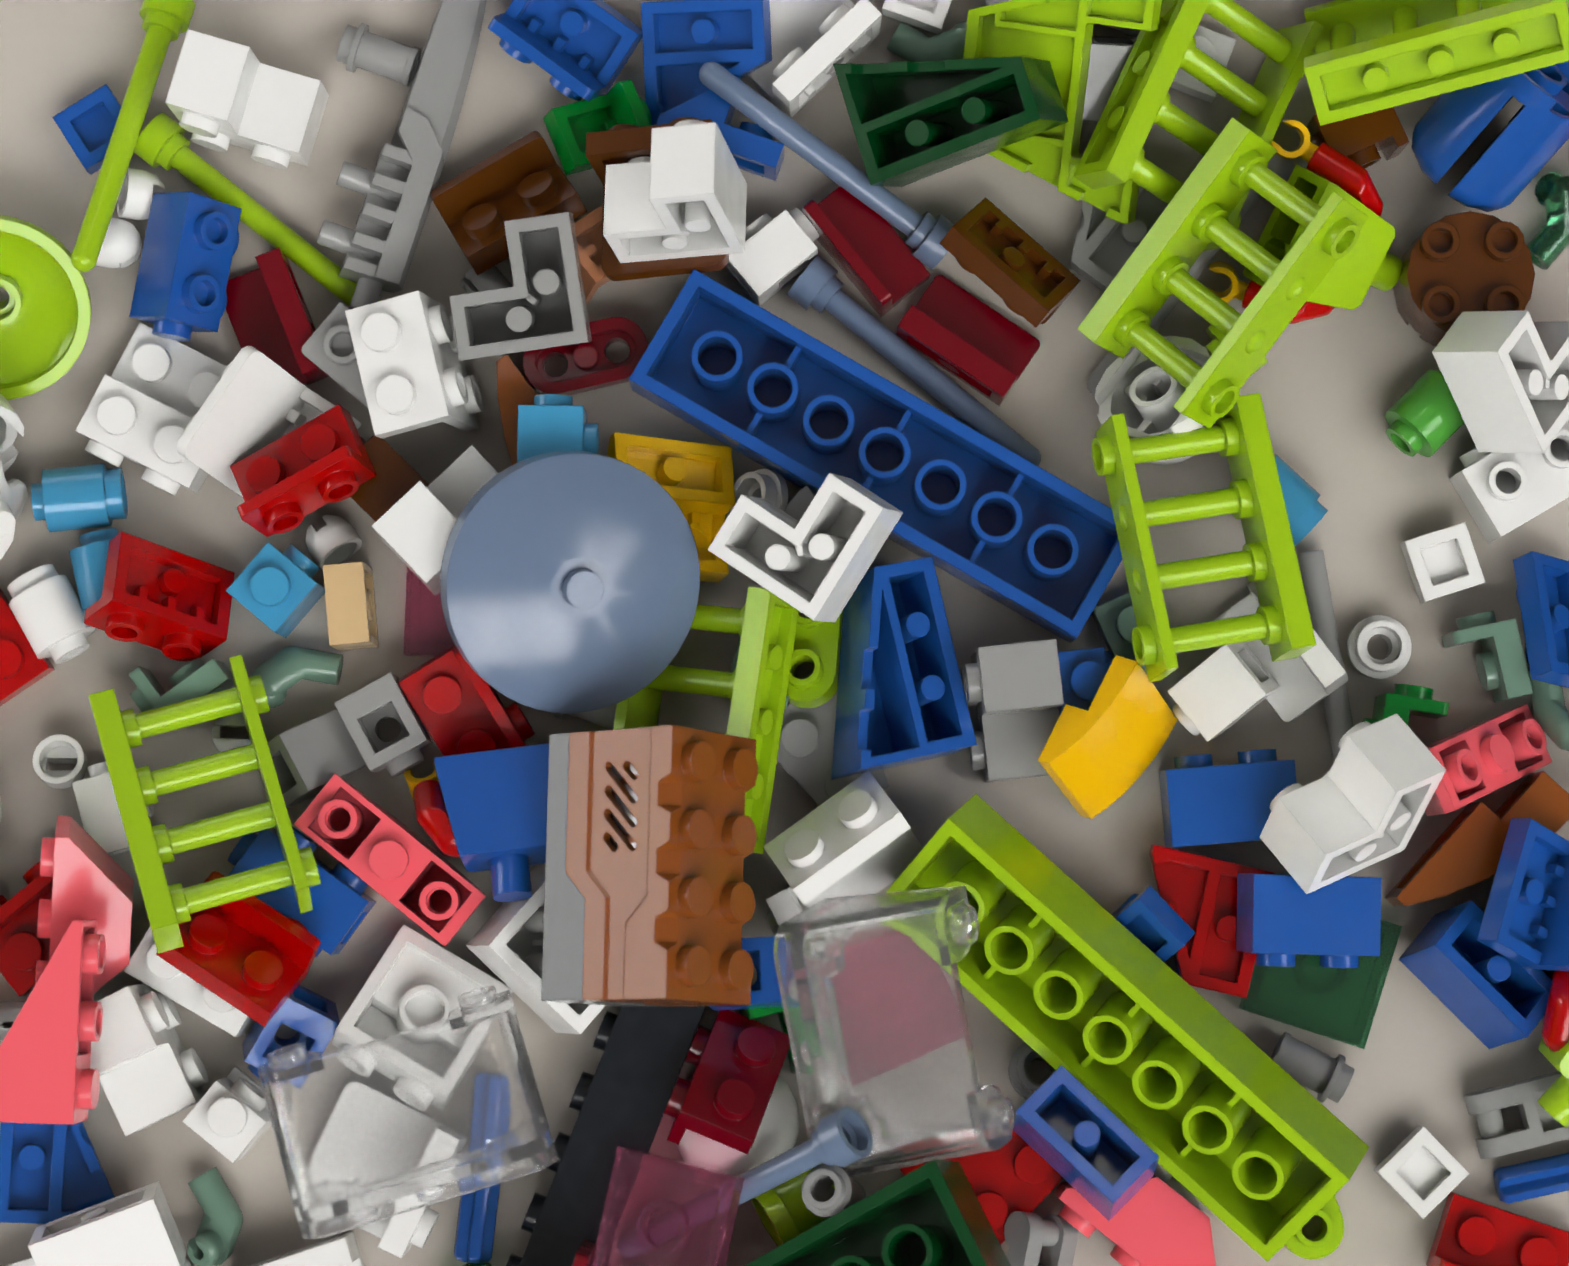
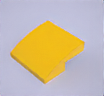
(697, 480)
(1107, 748)

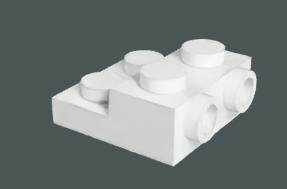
(148, 406)
(409, 989)

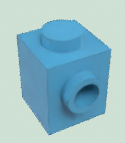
(554, 426)
(278, 587)

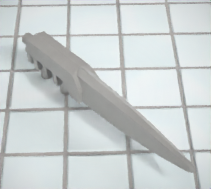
(410, 167)

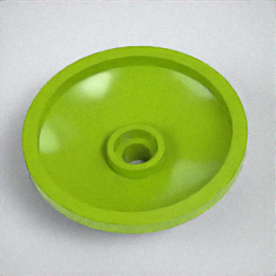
(46, 309)

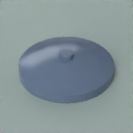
(570, 581)

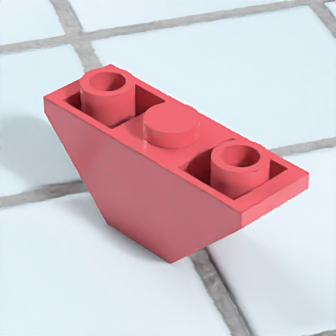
(1487, 758)
(391, 859)
(85, 888)
(1149, 1230)

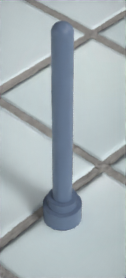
(922, 231)
(823, 291)
(837, 1140)

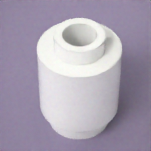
(49, 614)

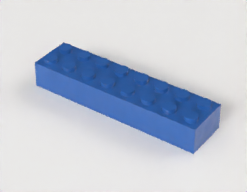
(821, 413)

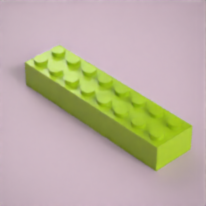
(1137, 1034)

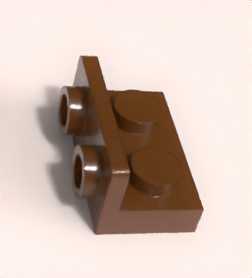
(504, 187)
(1010, 262)

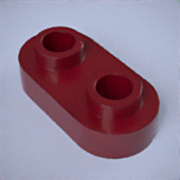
(587, 361)

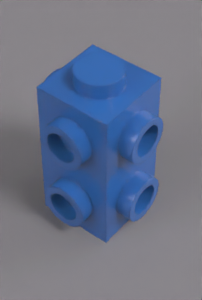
(185, 264)
(337, 902)

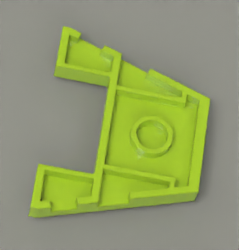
(1063, 35)

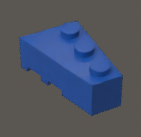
(897, 674)

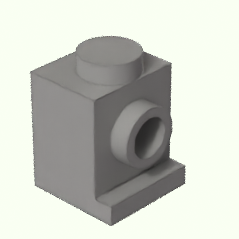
(365, 711)

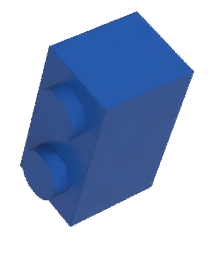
(1222, 801)
(1331, 922)
(1476, 983)
(1085, 1142)

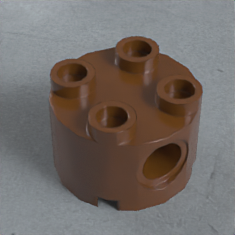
(1463, 266)

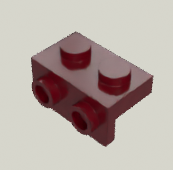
(730, 1081)

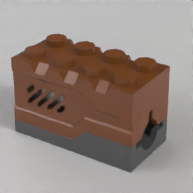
(648, 868)

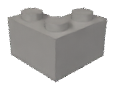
(543, 306)
(1016, 706)

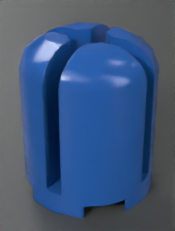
(1517, 150)

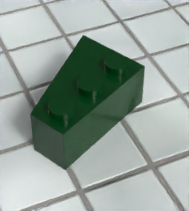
(945, 112)

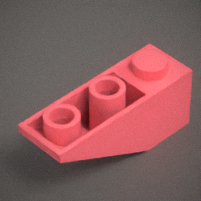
(49, 1044)

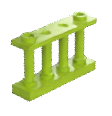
(1416, 49)
(1143, 98)
(1176, 240)
(1251, 496)
(754, 687)
(156, 845)

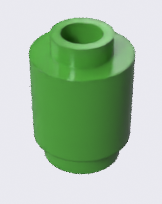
(1423, 416)

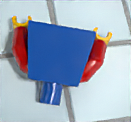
(488, 813)

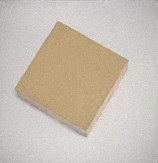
(350, 606)

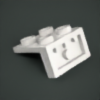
(807, 43)

